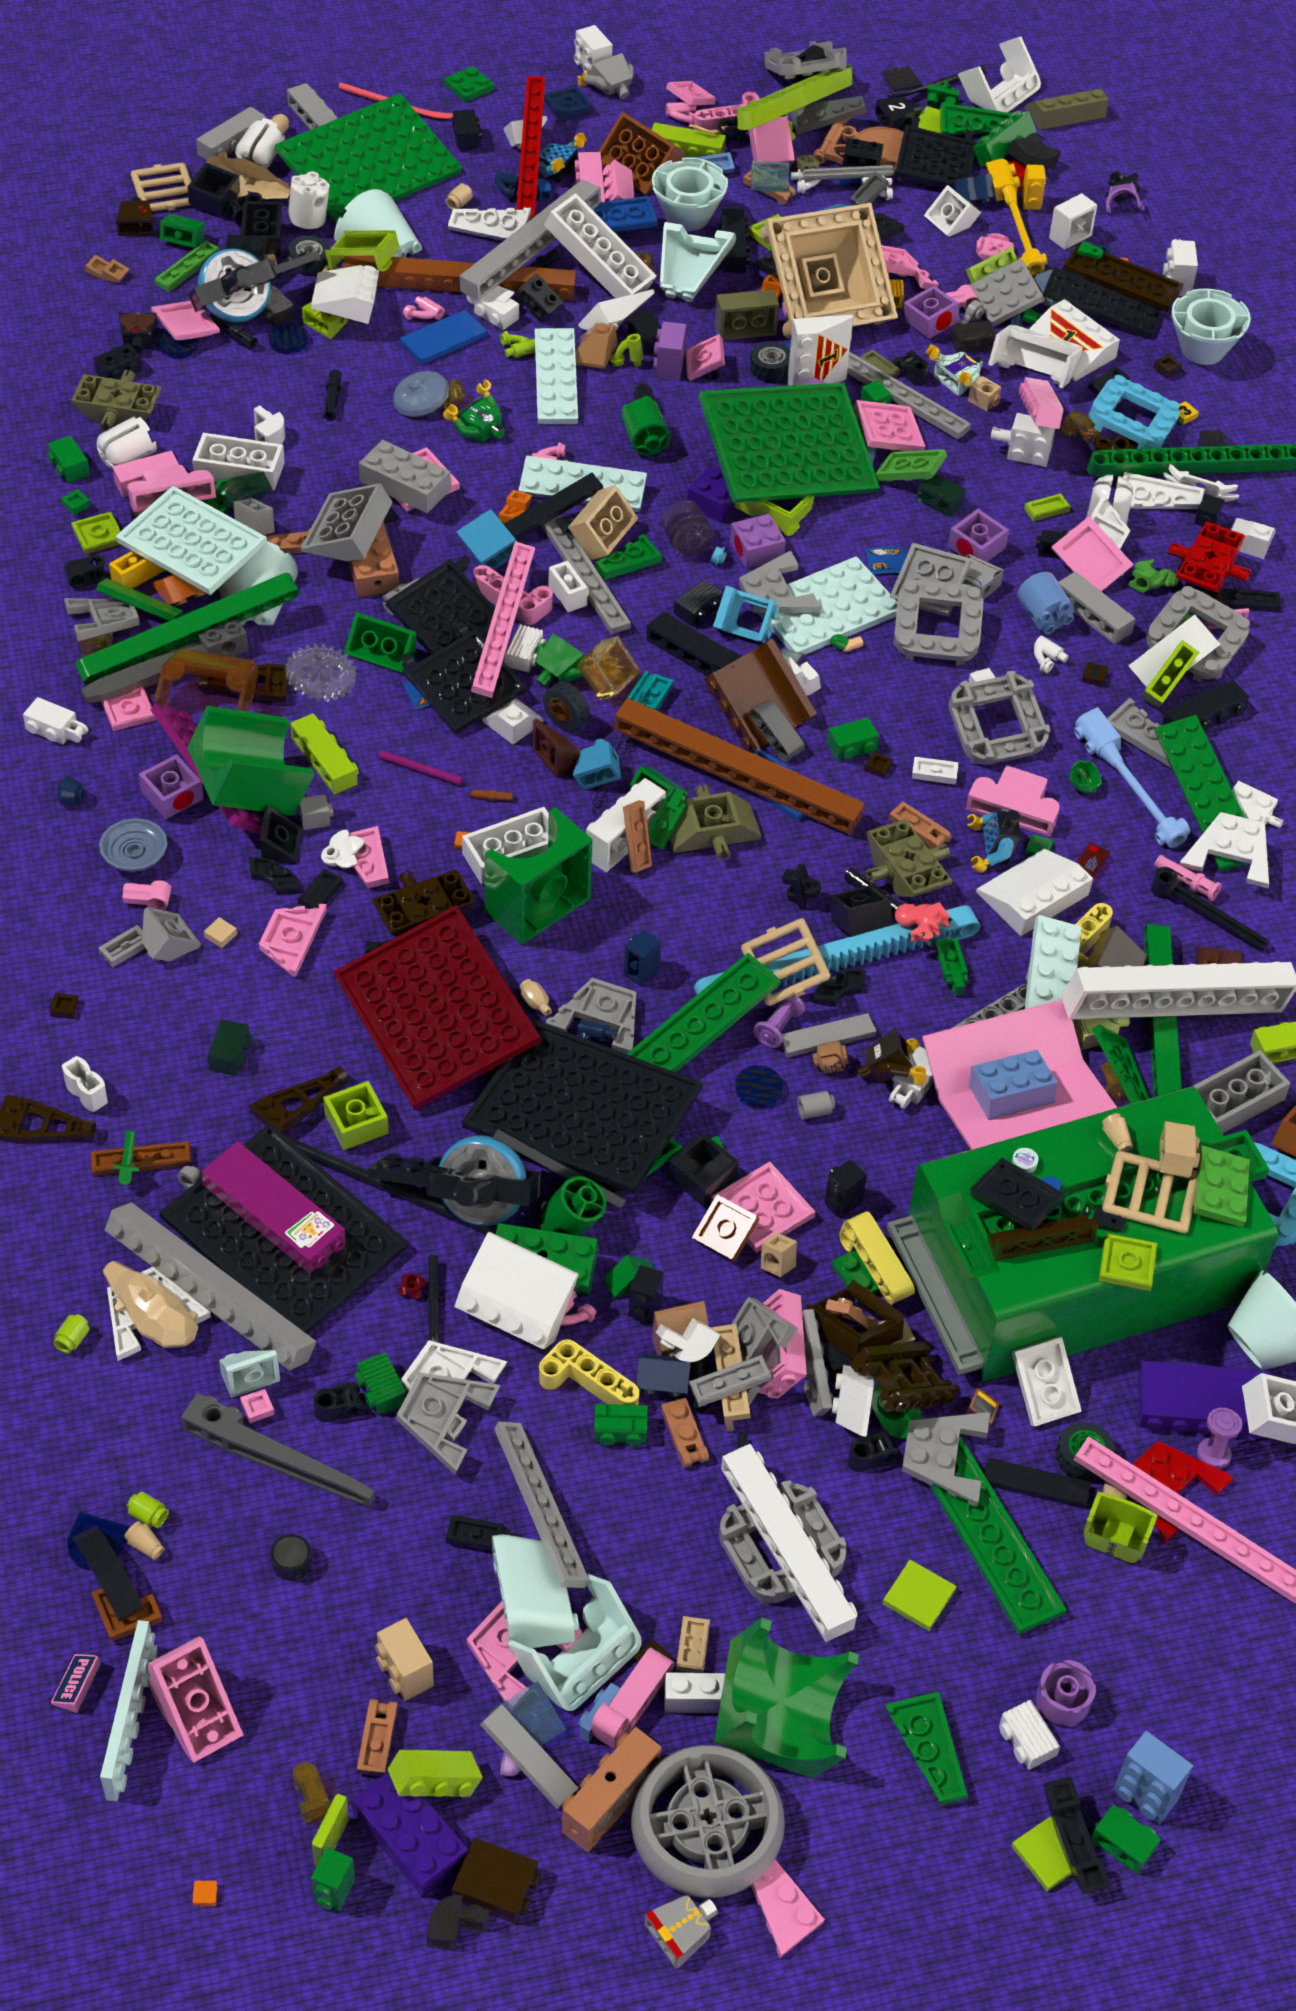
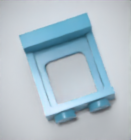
(730, 609)

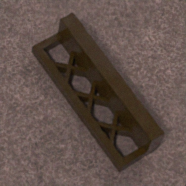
(1043, 1238)

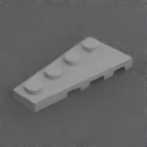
(816, 1384)

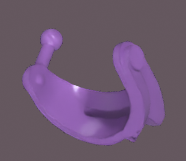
(1119, 189)

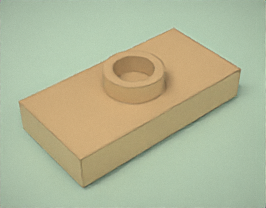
(693, 1644)

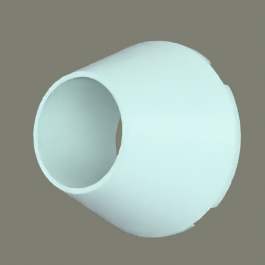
(689, 191)
(1208, 324)
(1266, 1323)

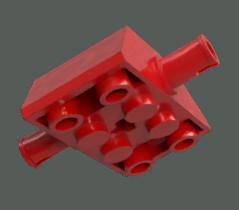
(1211, 558)

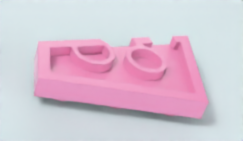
(371, 858)
(785, 1908)

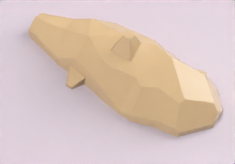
(252, 177)
(151, 1306)

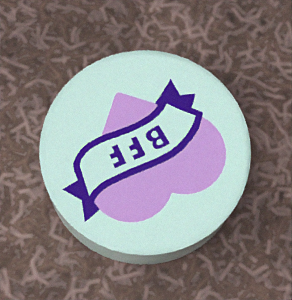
(1025, 1159)

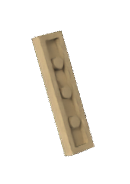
(728, 1354)

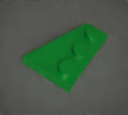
(633, 557)

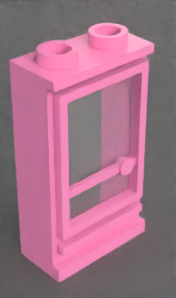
(788, 1363)

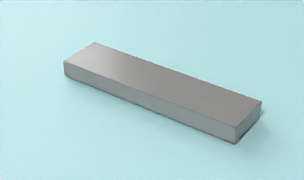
(843, 1030)
(529, 1756)

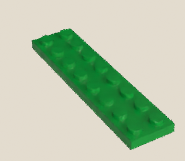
(1199, 776)
(707, 1015)
(1000, 1550)

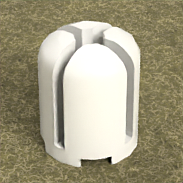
(260, 142)
(125, 443)
(1122, 496)

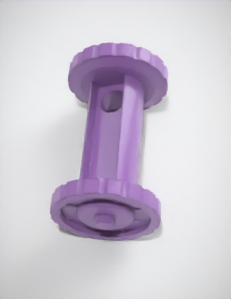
(770, 1032)
(1224, 1425)

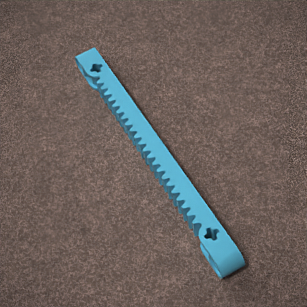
(868, 945)

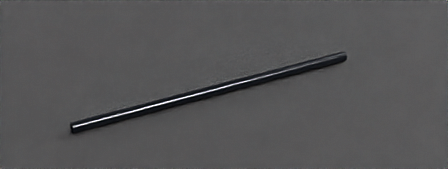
(391, 1187)

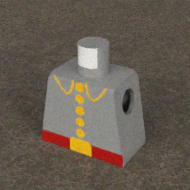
(680, 1927)

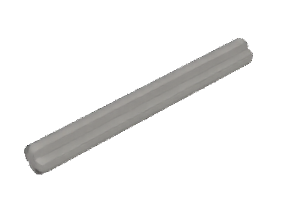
(847, 172)

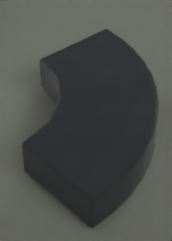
(274, 874)
(838, 986)

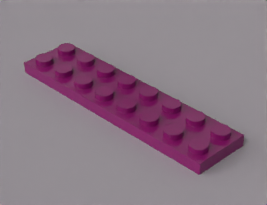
(180, 730)

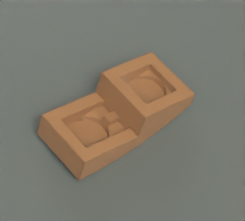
(107, 271)

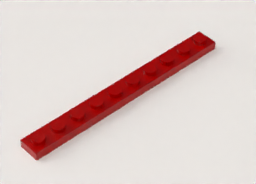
(531, 144)

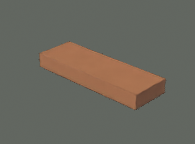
(637, 836)

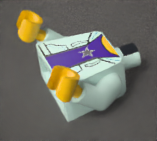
(955, 370)

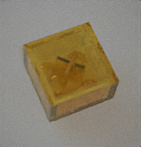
(608, 667)

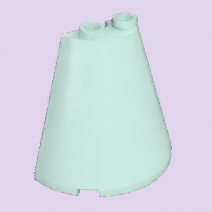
(378, 212)
(690, 260)
(262, 566)

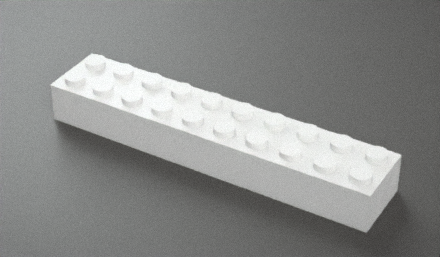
(1179, 990)

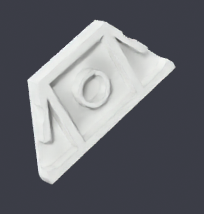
(1109, 522)

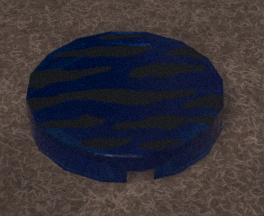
(288, 338)
(177, 348)
(758, 1086)

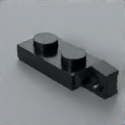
(474, 1532)

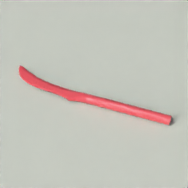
(376, 97)

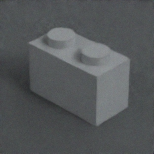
(255, 515)

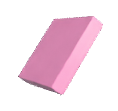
(691, 93)
(704, 357)
(128, 710)

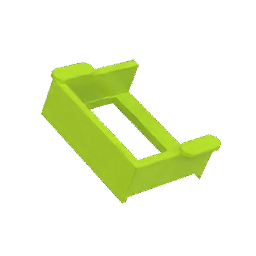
(380, 243)
(786, 521)

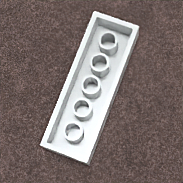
(599, 248)

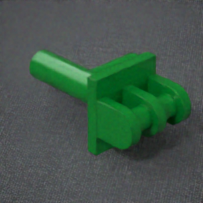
(126, 1167)

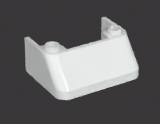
(1018, 75)
(1036, 352)

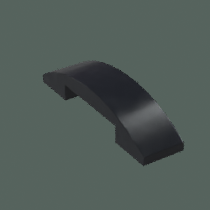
(108, 1572)
(1074, 1836)

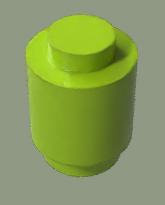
(71, 1333)
(147, 1510)

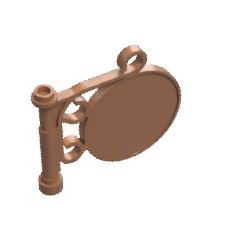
(888, 136)

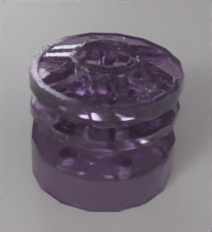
(687, 528)

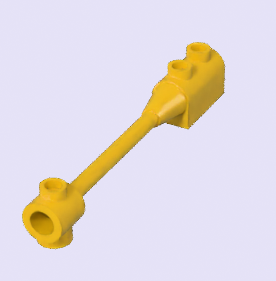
(1006, 189)

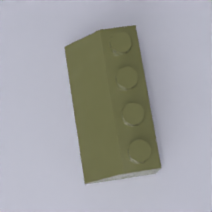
(1069, 109)

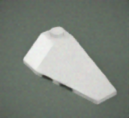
(615, 310)

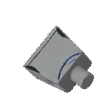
(983, 576)

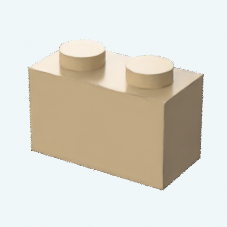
(1178, 1149)

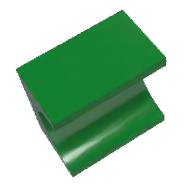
(244, 761)
(540, 890)

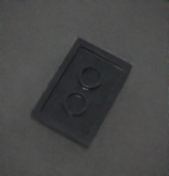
(1016, 1194)

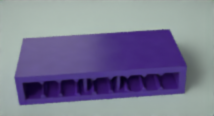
(1184, 1395)

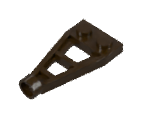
(275, 684)
(271, 1111)
(14, 1114)

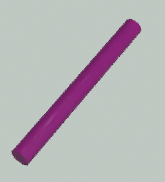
(434, 772)

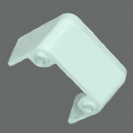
(593, 1658)

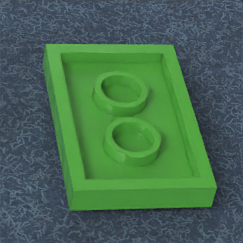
(911, 465)
(1222, 1186)

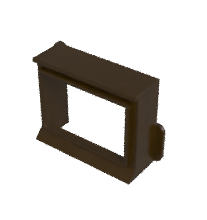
(848, 1339)

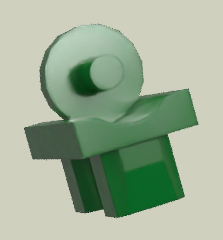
(942, 94)

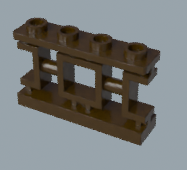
(905, 1376)

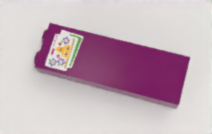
(274, 1207)

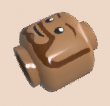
(831, 1057)

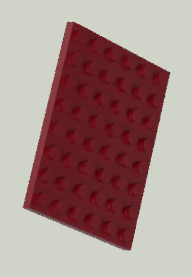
(436, 1007)

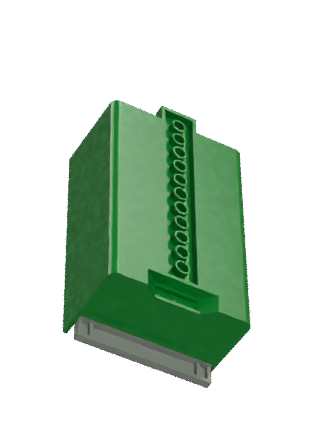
(1011, 1303)

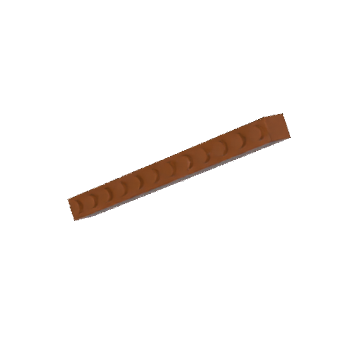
(444, 275)
(739, 766)

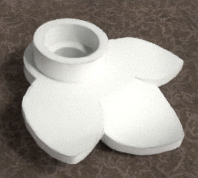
(343, 850)

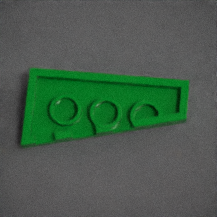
(958, 118)
(1122, 1062)
(929, 1740)

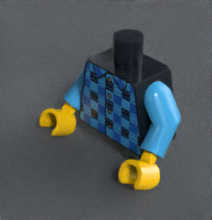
(558, 160)
(1000, 837)

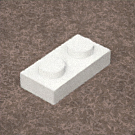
(935, 770)

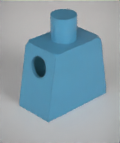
(597, 765)

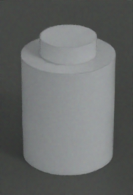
(815, 1105)

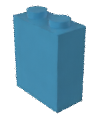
(487, 540)

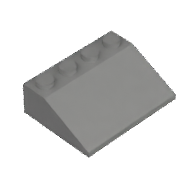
(348, 523)

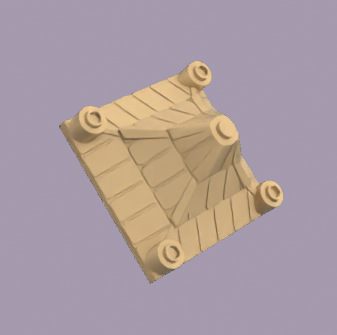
(831, 265)

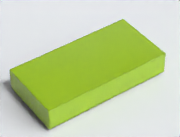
(1047, 507)

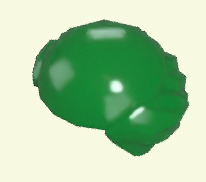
(1085, 777)

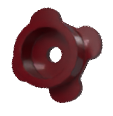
(412, 1280)

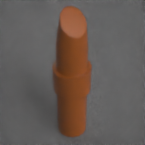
(492, 795)

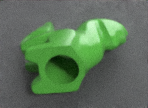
(1149, 578)

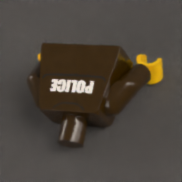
(892, 1058)

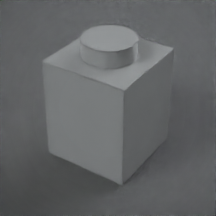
(315, 812)

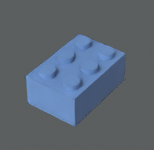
(1013, 1084)
(1152, 1777)

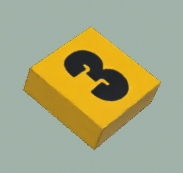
(1187, 413)

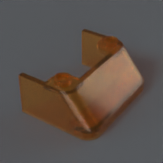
(239, 673)

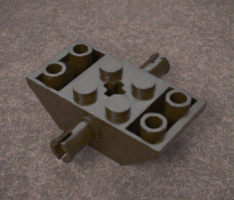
(422, 901)

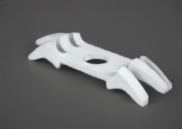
(1214, 489)

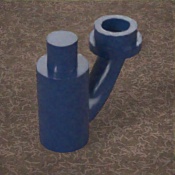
(505, 180)
(595, 1030)

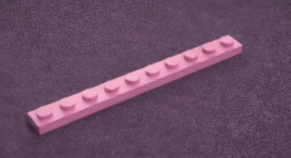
(503, 620)
(1188, 1517)

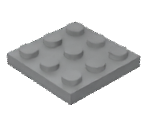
(1007, 292)
(932, 565)

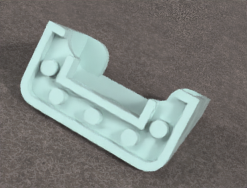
(531, 1594)

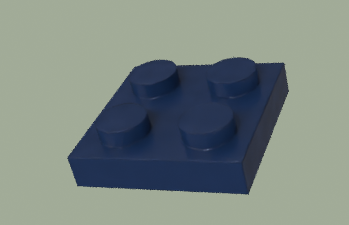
(568, 103)

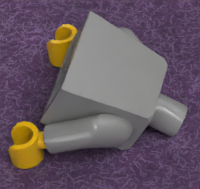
(610, 76)

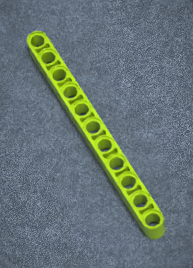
(793, 97)

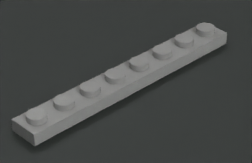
(907, 396)
(599, 593)
(541, 1505)

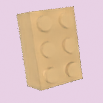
(603, 522)

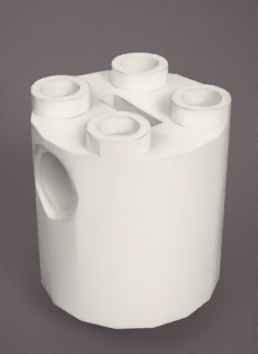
(308, 201)

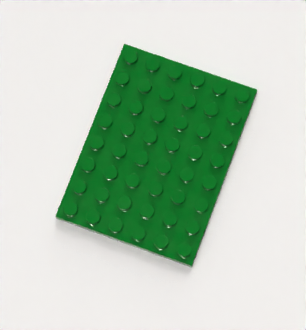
(369, 150)
(788, 442)

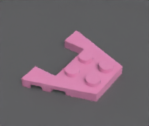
(904, 265)
(492, 1652)

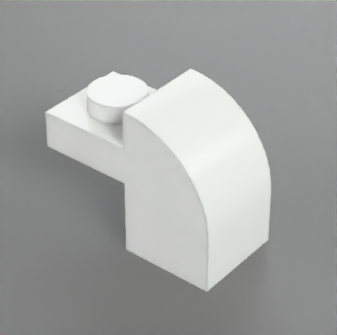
(268, 426)
(806, 676)
(693, 1344)

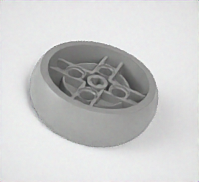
(758, 1810)

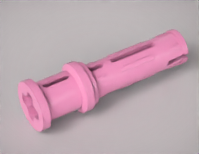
(1196, 881)

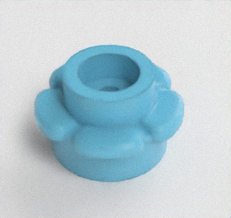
(718, 556)

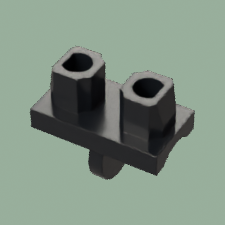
(1117, 178)
(801, 885)

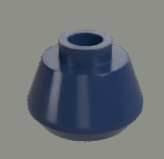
(70, 791)

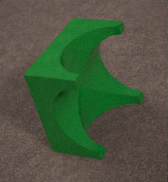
(780, 1702)

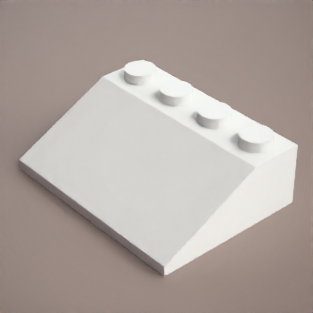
(346, 292)
(1036, 887)
(517, 1291)

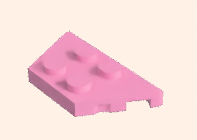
(291, 935)

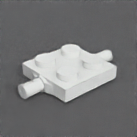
(1256, 804)

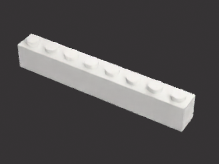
(789, 1543)

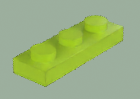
(991, 264)

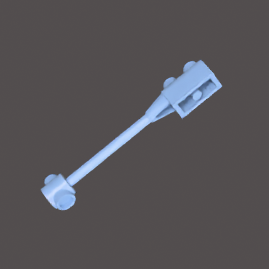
(1106, 742)

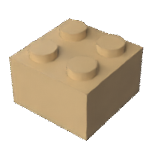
(404, 1660)

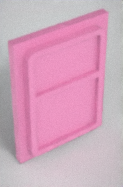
(183, 321)
(1092, 554)

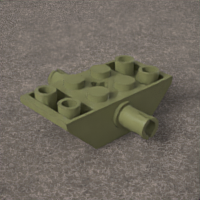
(114, 400)
(714, 822)
(906, 860)

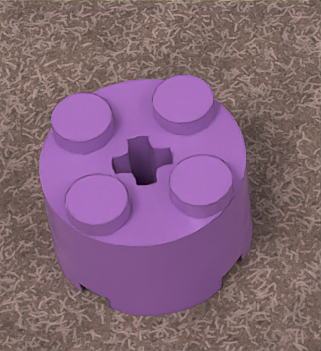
(1065, 1693)

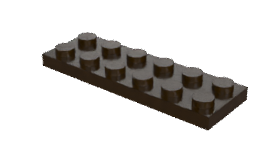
(1125, 278)

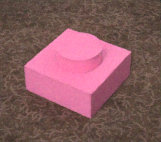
(257, 1406)

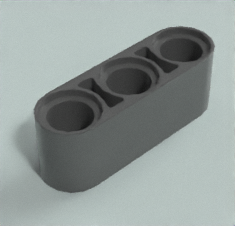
(777, 730)

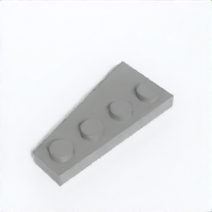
(1137, 729)

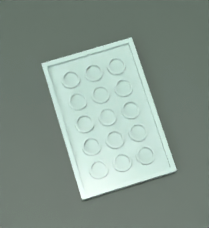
(191, 540)
(849, 604)

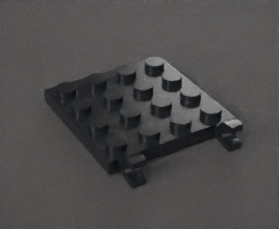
(934, 156)
(439, 602)
(448, 677)

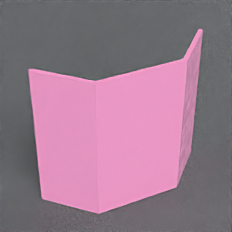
(1034, 1028)

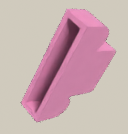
(156, 482)
(1017, 792)

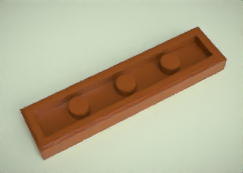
(146, 1157)

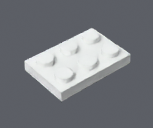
(1046, 1381)

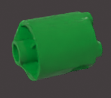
(645, 426)
(574, 1207)

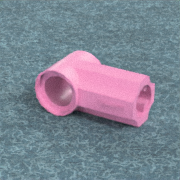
(964, 296)
(152, 895)

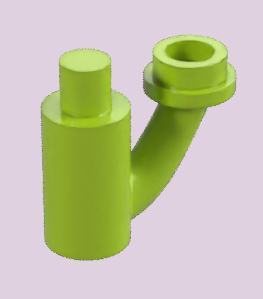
(634, 345)
(522, 346)

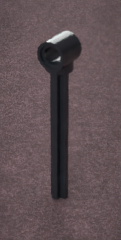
(1168, 885)

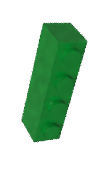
(998, 142)

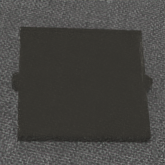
(901, 78)

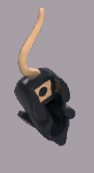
(727, 128)

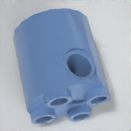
(1046, 602)

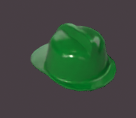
(893, 1421)

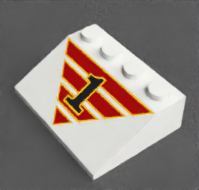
(1074, 326)
(820, 349)

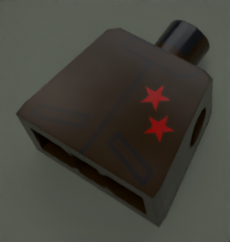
(135, 218)

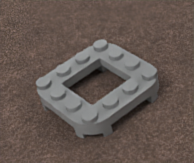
(790, 66)
(1192, 600)
(932, 646)
(986, 751)
(751, 1567)

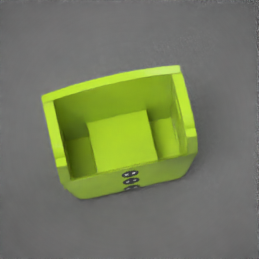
(1119, 1527)

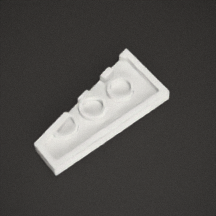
(490, 222)
(1162, 494)

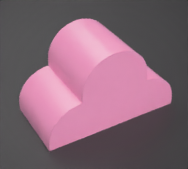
(193, 1699)

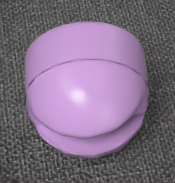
(508, 1767)

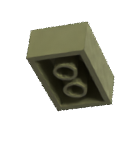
(747, 314)

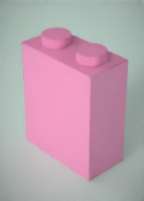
(772, 142)

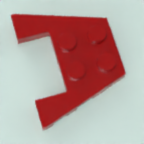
(1176, 1472)

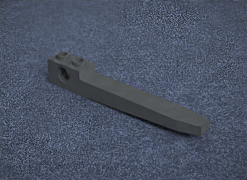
(225, 640)
(242, 1441)

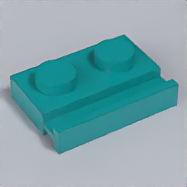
(659, 690)

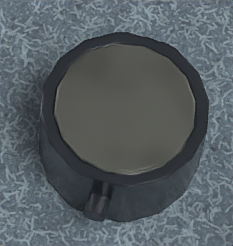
(291, 1557)

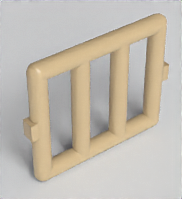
(158, 169)
(807, 941)
(1133, 1212)

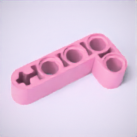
(710, 117)
(532, 605)
(632, 1699)

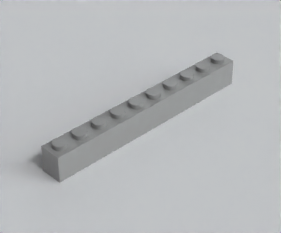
(520, 246)
(210, 1285)

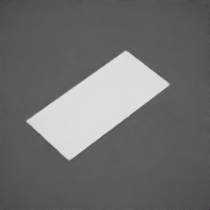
(1191, 632)

